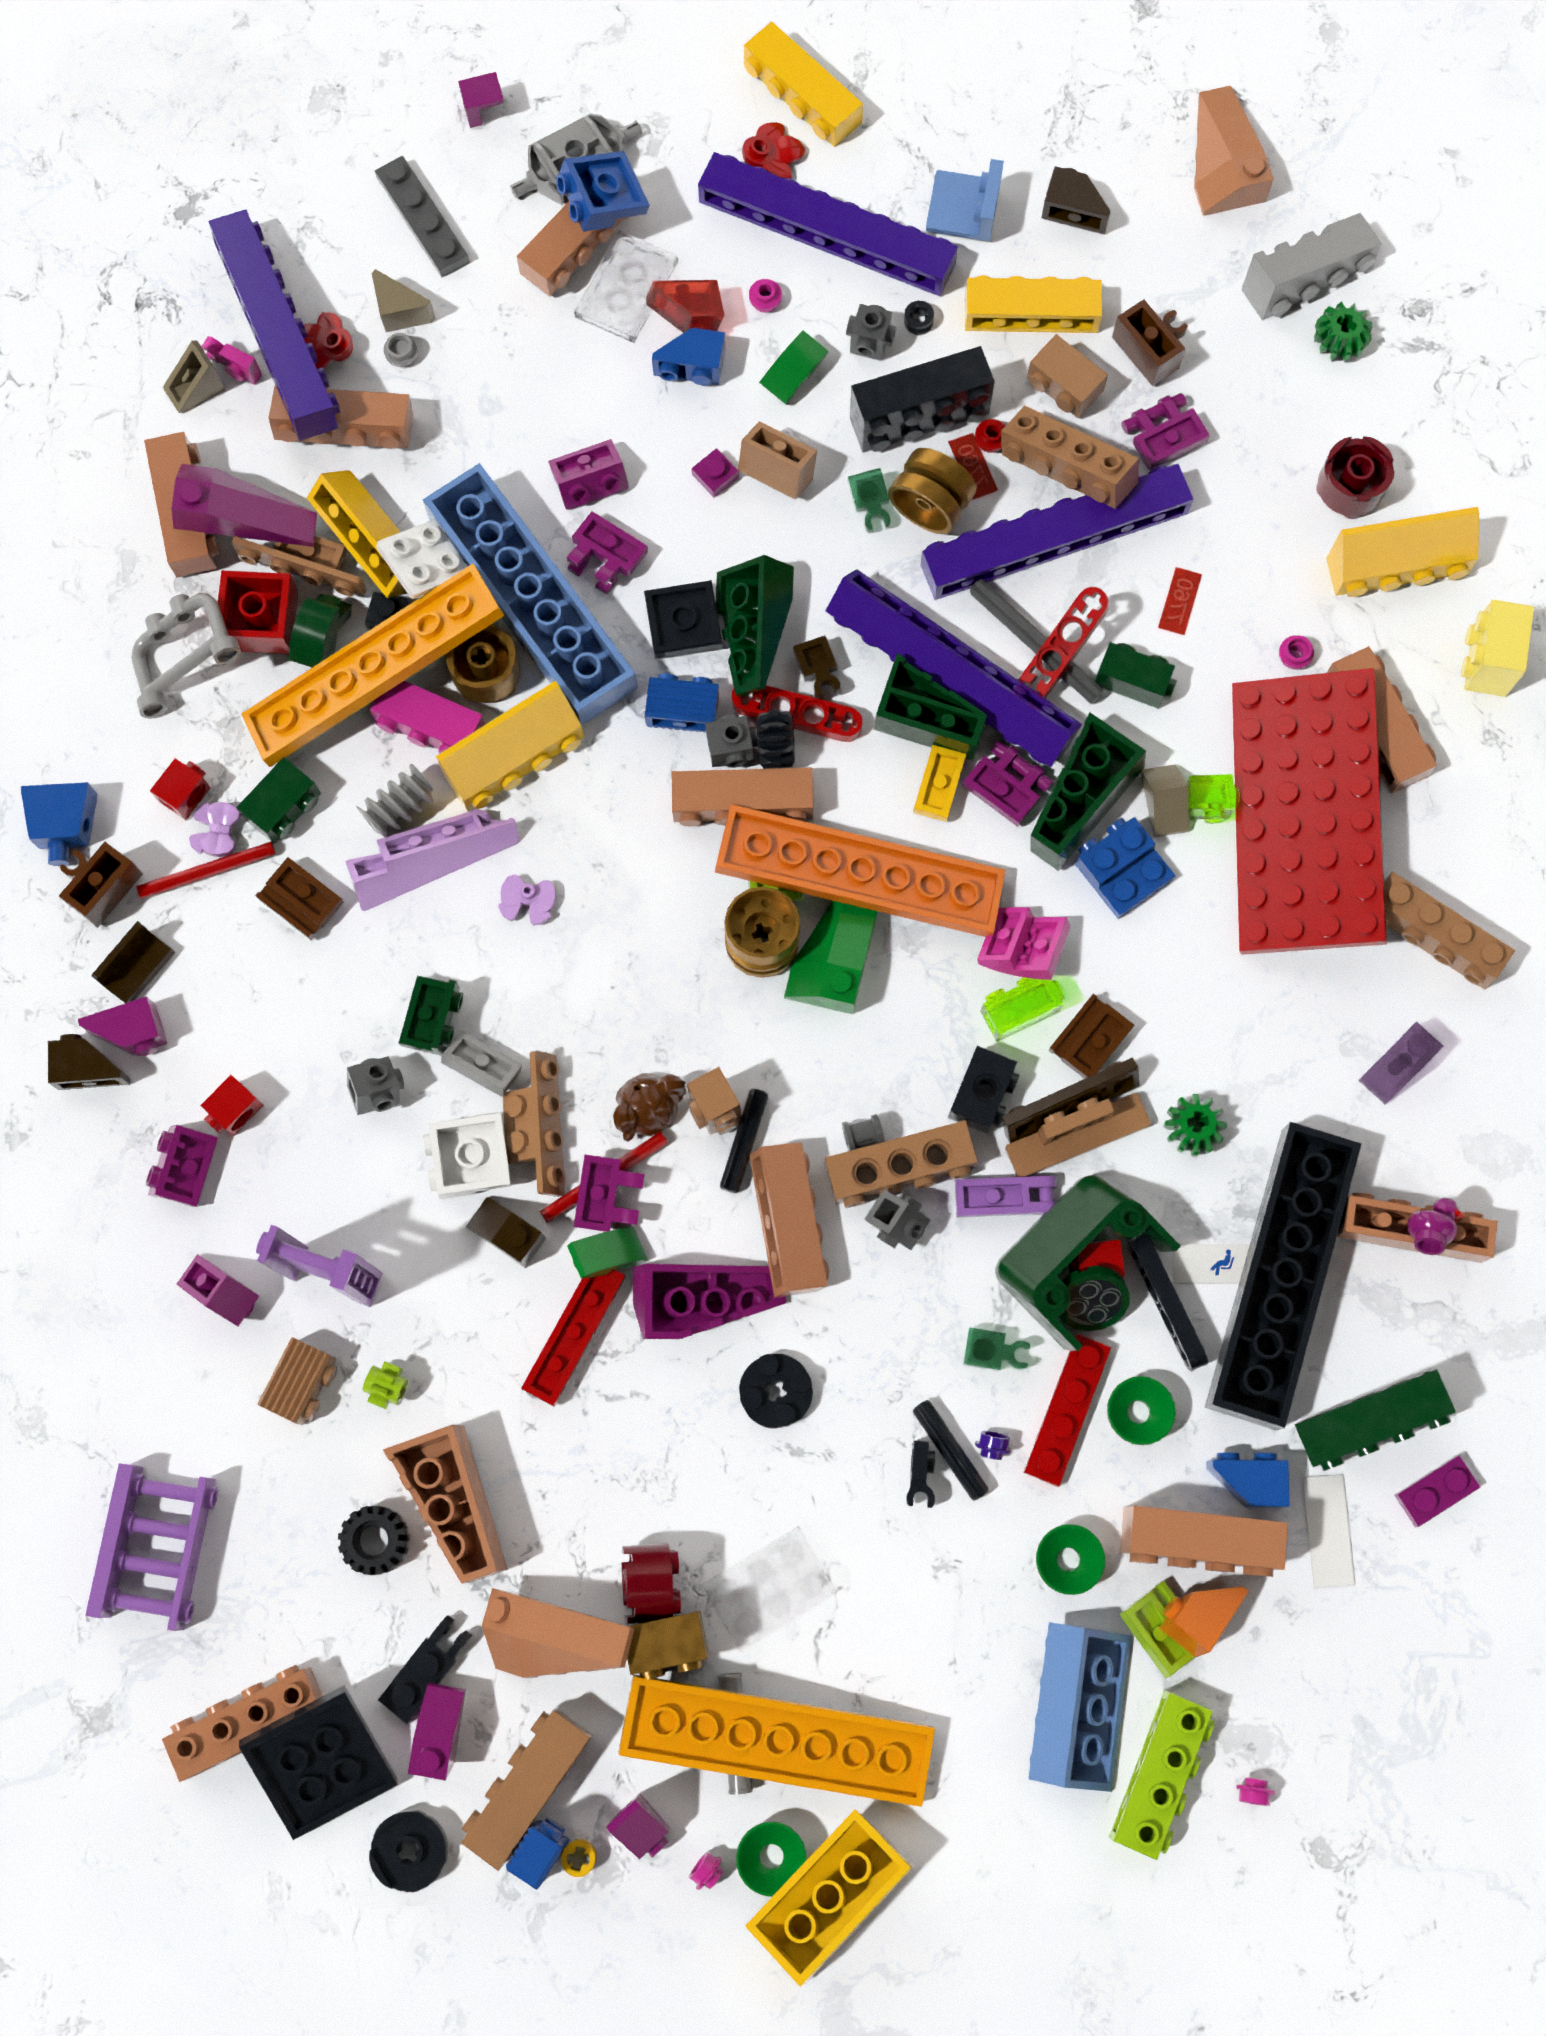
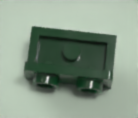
(430, 1015)

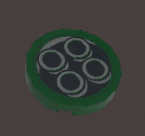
(1096, 1298)

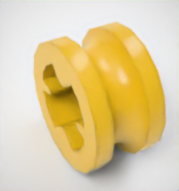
(586, 1866)

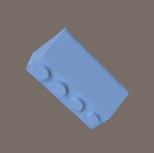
(1079, 1708)

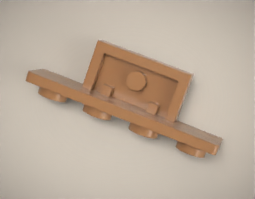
(314, 564)
(534, 1124)
(1077, 1133)

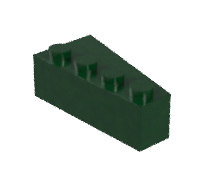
(1088, 786)
(1376, 1418)

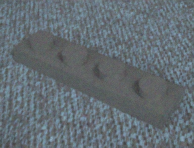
(422, 216)

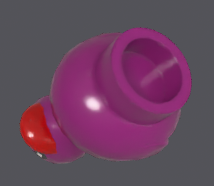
(1435, 1228)

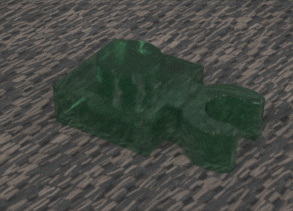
(869, 494)
(987, 1350)

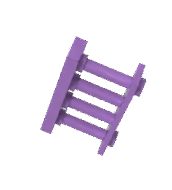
(347, 1273)
(124, 1521)

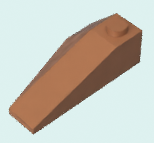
(548, 1639)

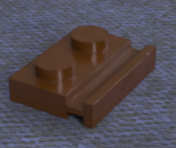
(299, 898)
(1091, 1037)

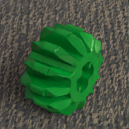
(1343, 331)
(1205, 1136)

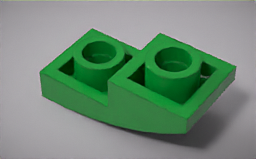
(793, 367)
(606, 1251)

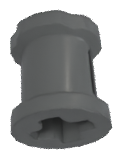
(863, 1133)

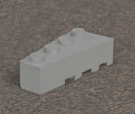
(1310, 265)

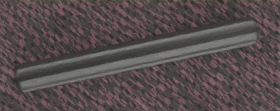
(1033, 639)

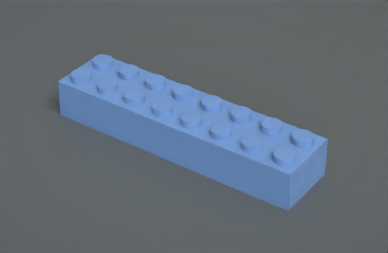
(532, 594)

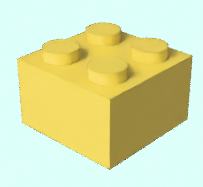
(1497, 648)

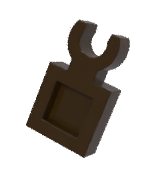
(817, 663)

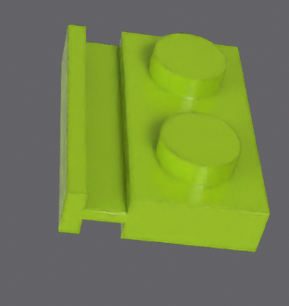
(1144, 1621)

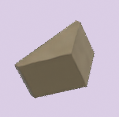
(400, 305)
(192, 379)
(1166, 800)

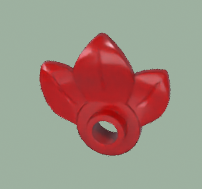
(772, 150)
(329, 339)

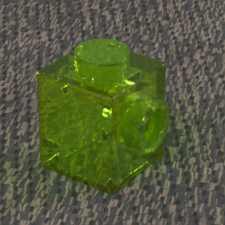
(1212, 797)

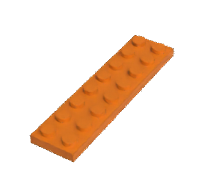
(860, 871)

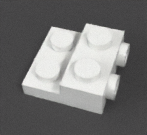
(467, 1155)

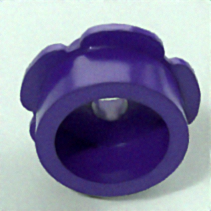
(993, 1445)

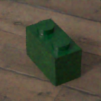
(279, 801)

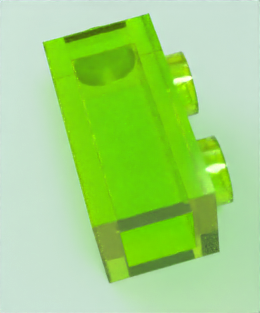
(1021, 1006)

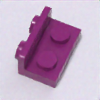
(589, 474)
(181, 1165)

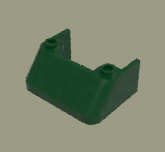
(1058, 1236)

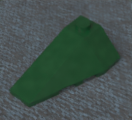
(754, 608)

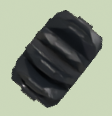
(775, 739)

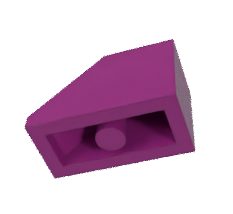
(129, 1026)
(218, 1290)
(437, 1732)
(639, 1828)

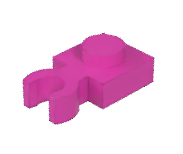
(237, 363)

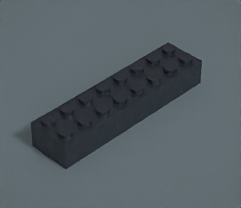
(1283, 1276)

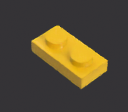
(939, 783)

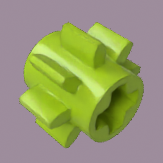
(385, 1385)

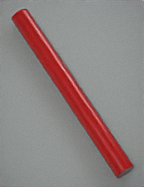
(206, 870)
(627, 1161)

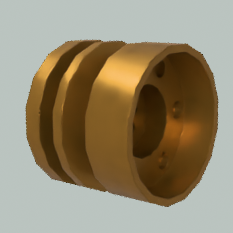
(765, 913)

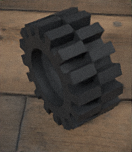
(351, 1534)

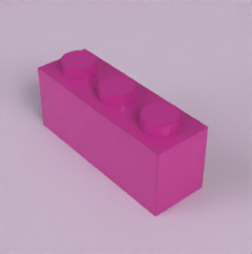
(424, 716)

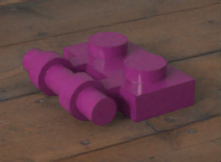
(1169, 438)
(1003, 791)

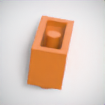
(1201, 1617)

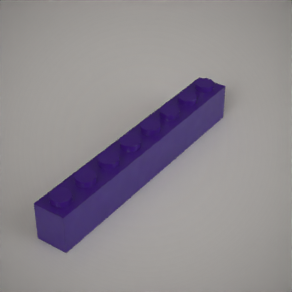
(827, 223)
(274, 326)
(1052, 533)
(1009, 704)

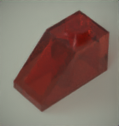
(687, 303)

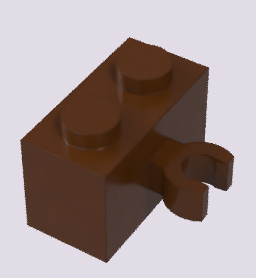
(1150, 341)
(99, 883)

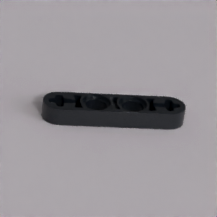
(1167, 1302)

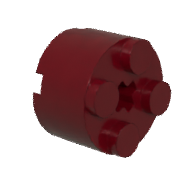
(1355, 476)
(649, 1582)

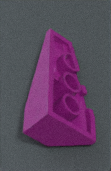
(229, 506)
(689, 1299)

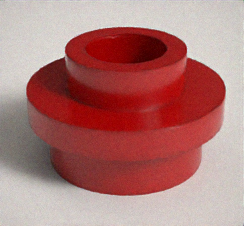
(987, 443)

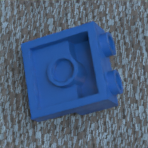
(601, 190)
(1123, 866)

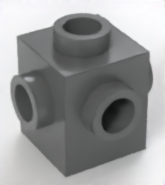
(870, 331)
(730, 741)
(374, 1085)
(897, 1220)

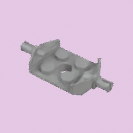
(545, 157)

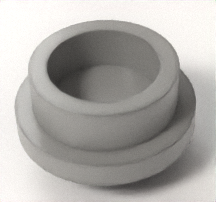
(400, 350)

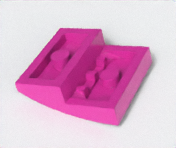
(1024, 943)

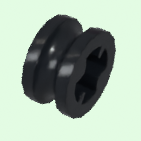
(923, 309)

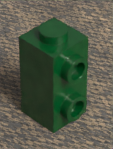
(1136, 675)

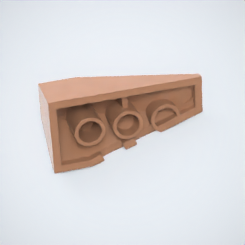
(1228, 155)

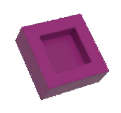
(715, 472)

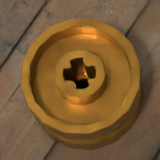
(932, 490)

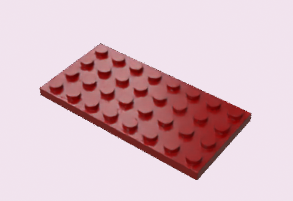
(1308, 813)

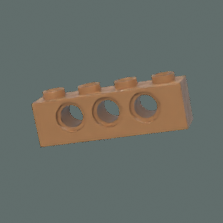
(951, 1139)

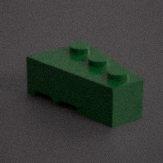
(927, 713)

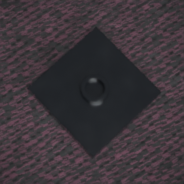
(683, 619)

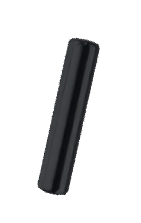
(744, 1141)
(950, 1450)

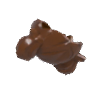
(647, 1104)

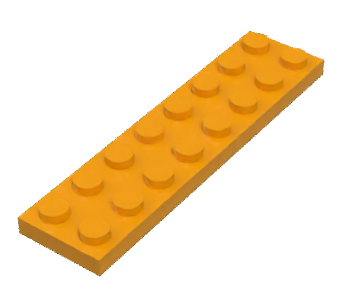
(371, 665)
(776, 1740)

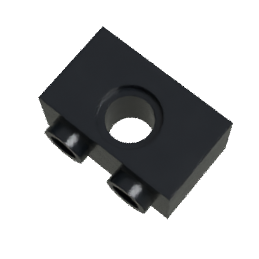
(990, 1069)

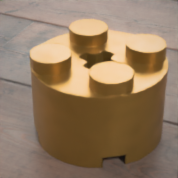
(487, 681)

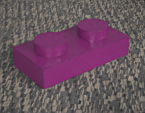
(1437, 1491)

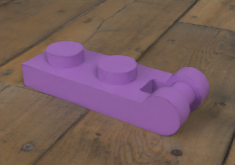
(1003, 1196)

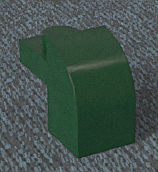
(316, 629)

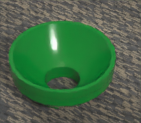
(1155, 1397)
(1090, 1557)
(750, 1868)

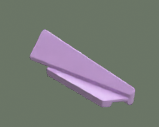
(427, 854)

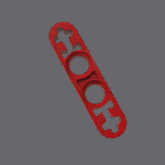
(1066, 649)
(798, 706)

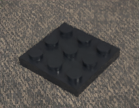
(318, 1762)

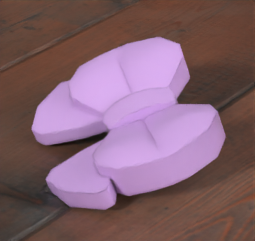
(220, 818)
(539, 898)

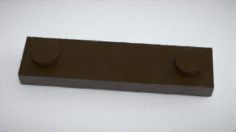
(1109, 1083)

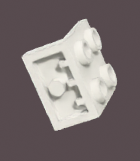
(421, 557)

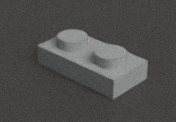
(481, 1063)

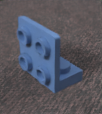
(965, 203)

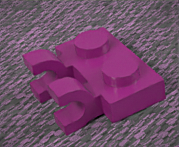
(609, 544)
(597, 1194)

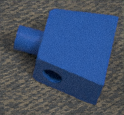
(59, 817)

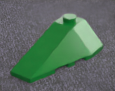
(833, 959)

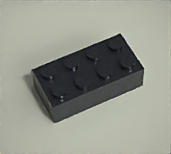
(921, 399)

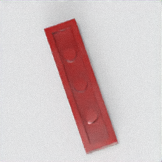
(572, 1336)
(1067, 1411)

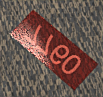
(970, 457)
(1179, 601)

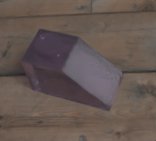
(1400, 1062)

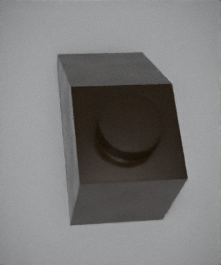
(1075, 201)
(80, 1065)
(506, 1231)

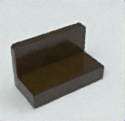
(133, 963)

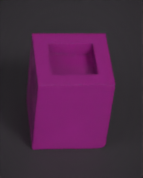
(478, 94)

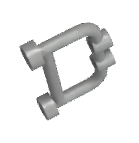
(222, 647)

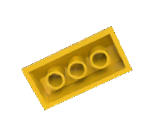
(1404, 552)
(511, 747)
(828, 1897)

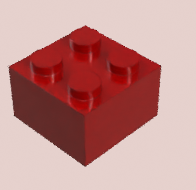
(259, 609)

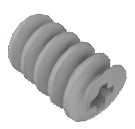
(397, 802)

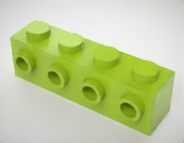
(1161, 1775)

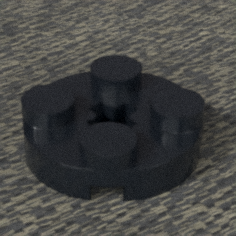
(769, 1370)
(386, 1845)

